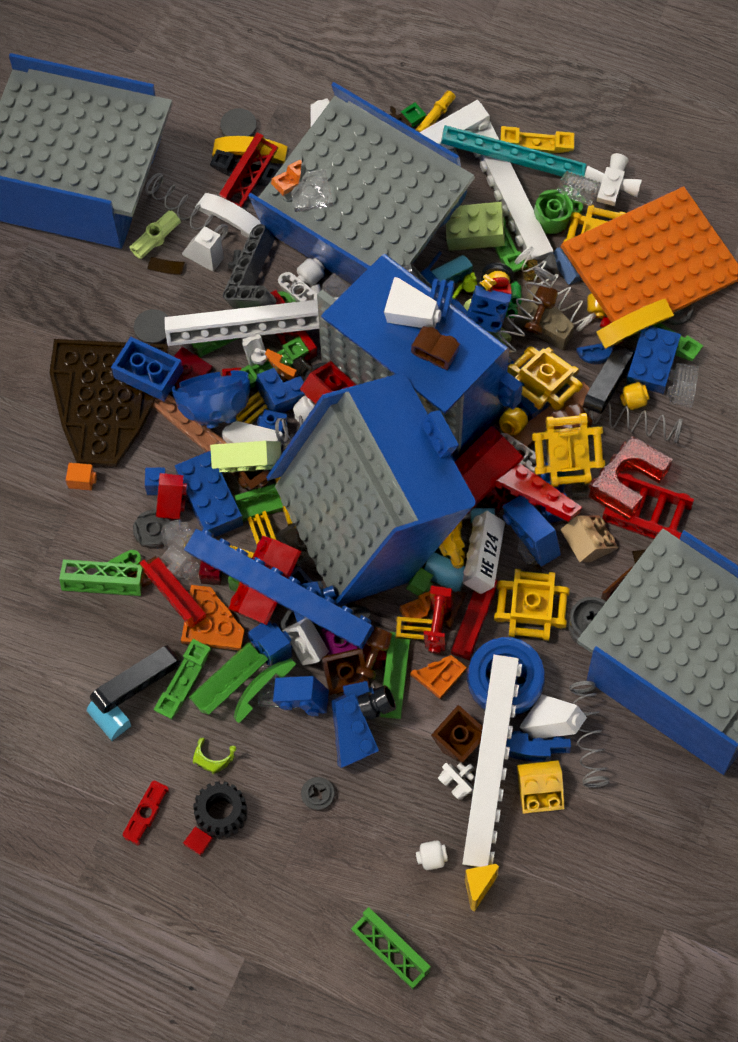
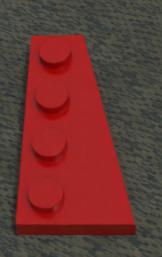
(539, 492)

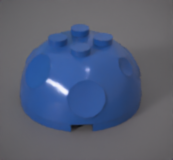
(213, 397)

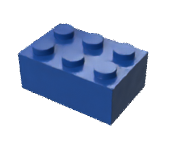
(653, 358)
(147, 368)

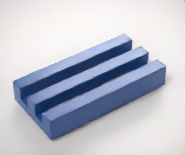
(442, 284)

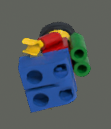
(497, 300)

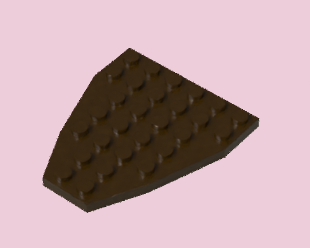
(94, 408)

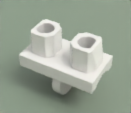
(254, 350)
(451, 773)

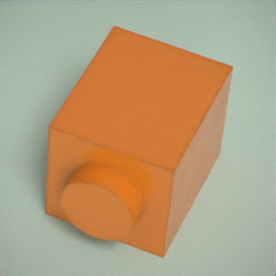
(80, 476)

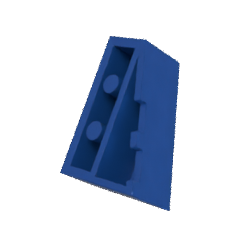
(532, 529)
(351, 731)

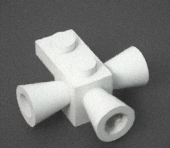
(613, 180)

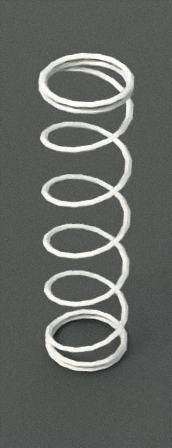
(528, 252)

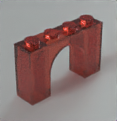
(632, 456)

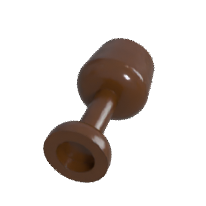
(548, 297)
(378, 641)

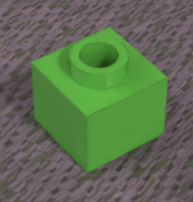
(420, 582)

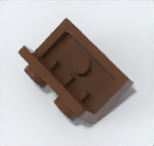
(258, 481)

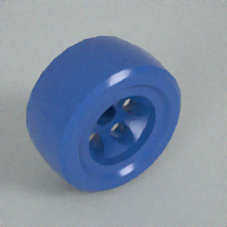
(531, 671)

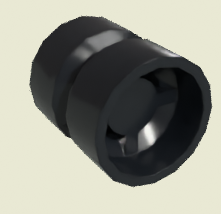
(373, 703)

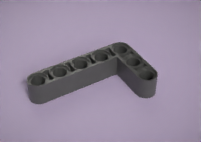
(240, 288)

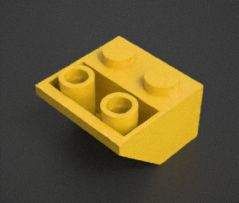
(540, 786)

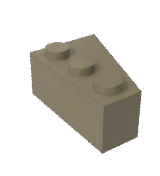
(555, 325)

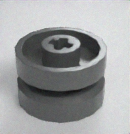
(582, 615)

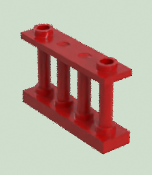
(650, 528)
(441, 604)

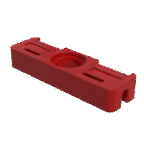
(138, 824)

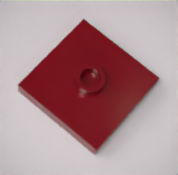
(192, 365)

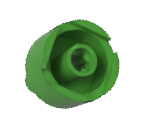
(553, 211)

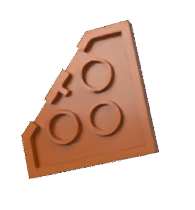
(219, 626)

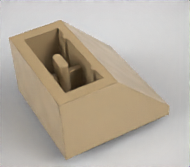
(589, 538)

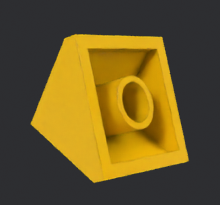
(478, 883)

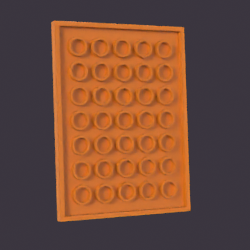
(653, 256)

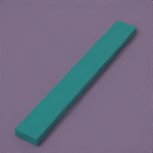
(510, 152)

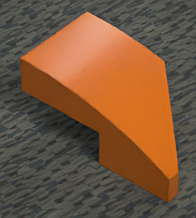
(288, 180)
(275, 360)
(418, 608)

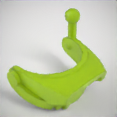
(210, 765)

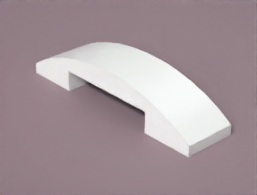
(228, 212)

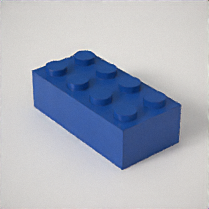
(209, 495)

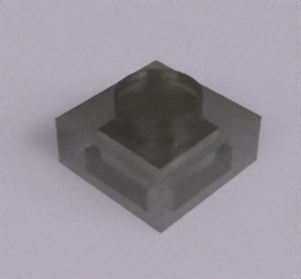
(580, 491)

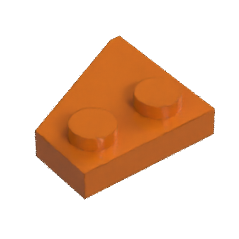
(440, 675)

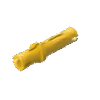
(440, 107)

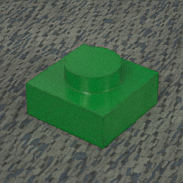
(414, 114)

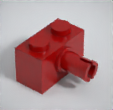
(170, 496)

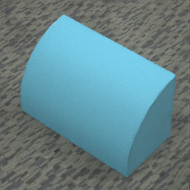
(454, 270)
(444, 572)
(112, 723)

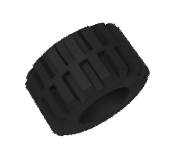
(217, 793)

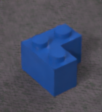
(276, 394)
(271, 642)
(301, 692)

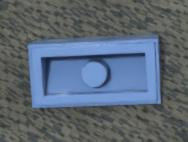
(565, 267)

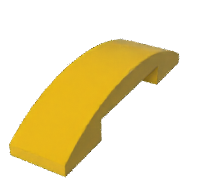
(238, 144)
(551, 144)
(634, 322)

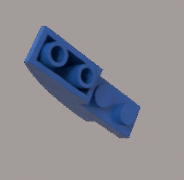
(536, 750)

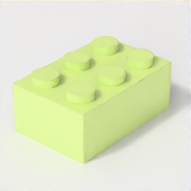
(476, 226)
(245, 456)

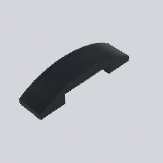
(226, 163)

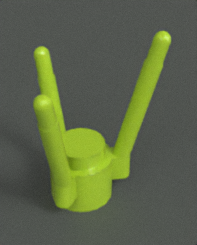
(468, 284)

